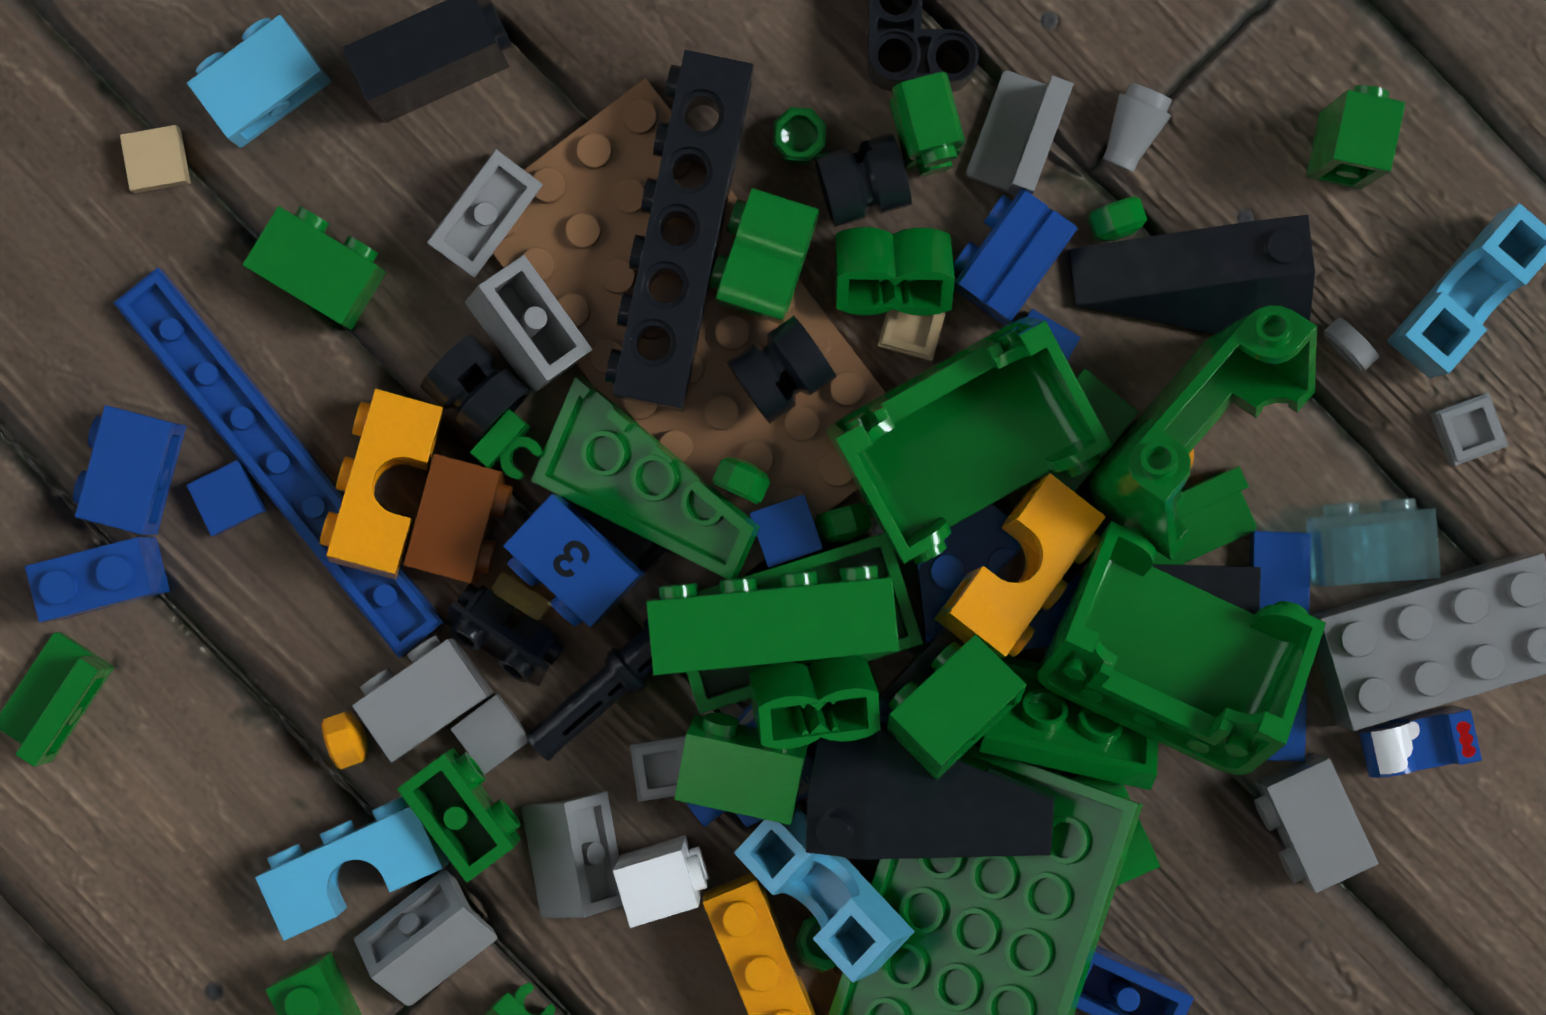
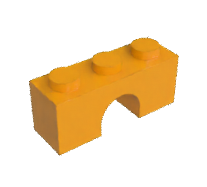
(392, 434)
(1053, 532)
(755, 948)

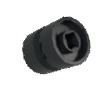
(863, 180)
(781, 369)
(487, 401)

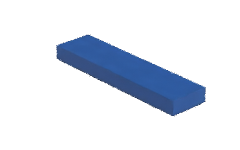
(1285, 577)

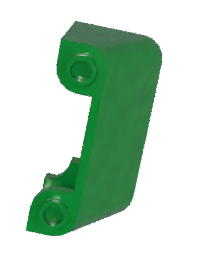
(1249, 364)
(968, 435)
(1180, 658)

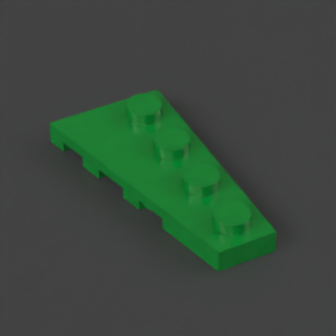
(632, 479)

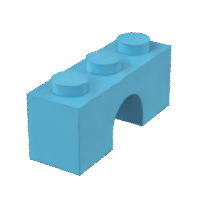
(1486, 273)
(304, 886)
(854, 919)

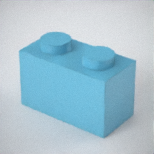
(258, 80)

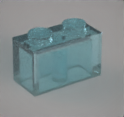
(1373, 546)

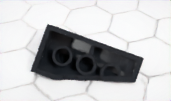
(1199, 275)
(882, 804)

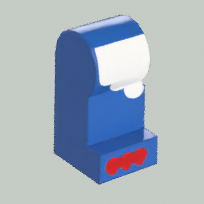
(1420, 742)

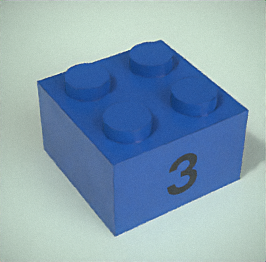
(572, 561)

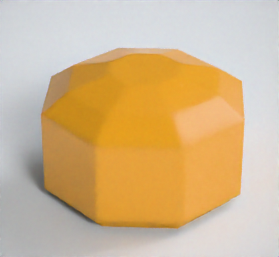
(345, 739)

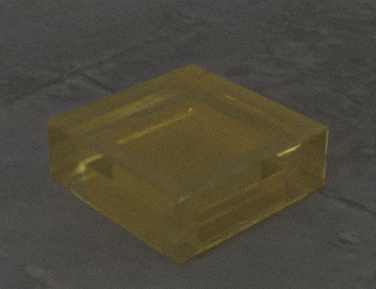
(522, 595)

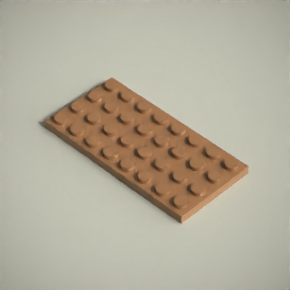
(581, 245)

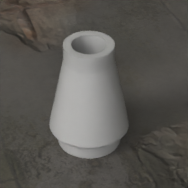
(1135, 125)

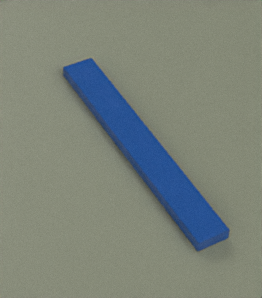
(268, 450)

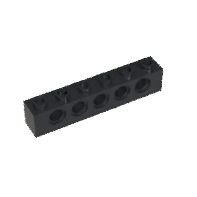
(726, 88)

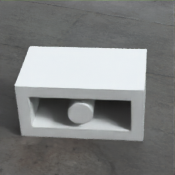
(660, 880)

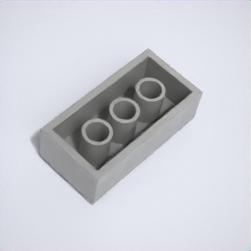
(1435, 641)

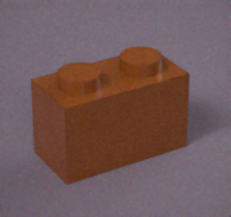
(458, 519)

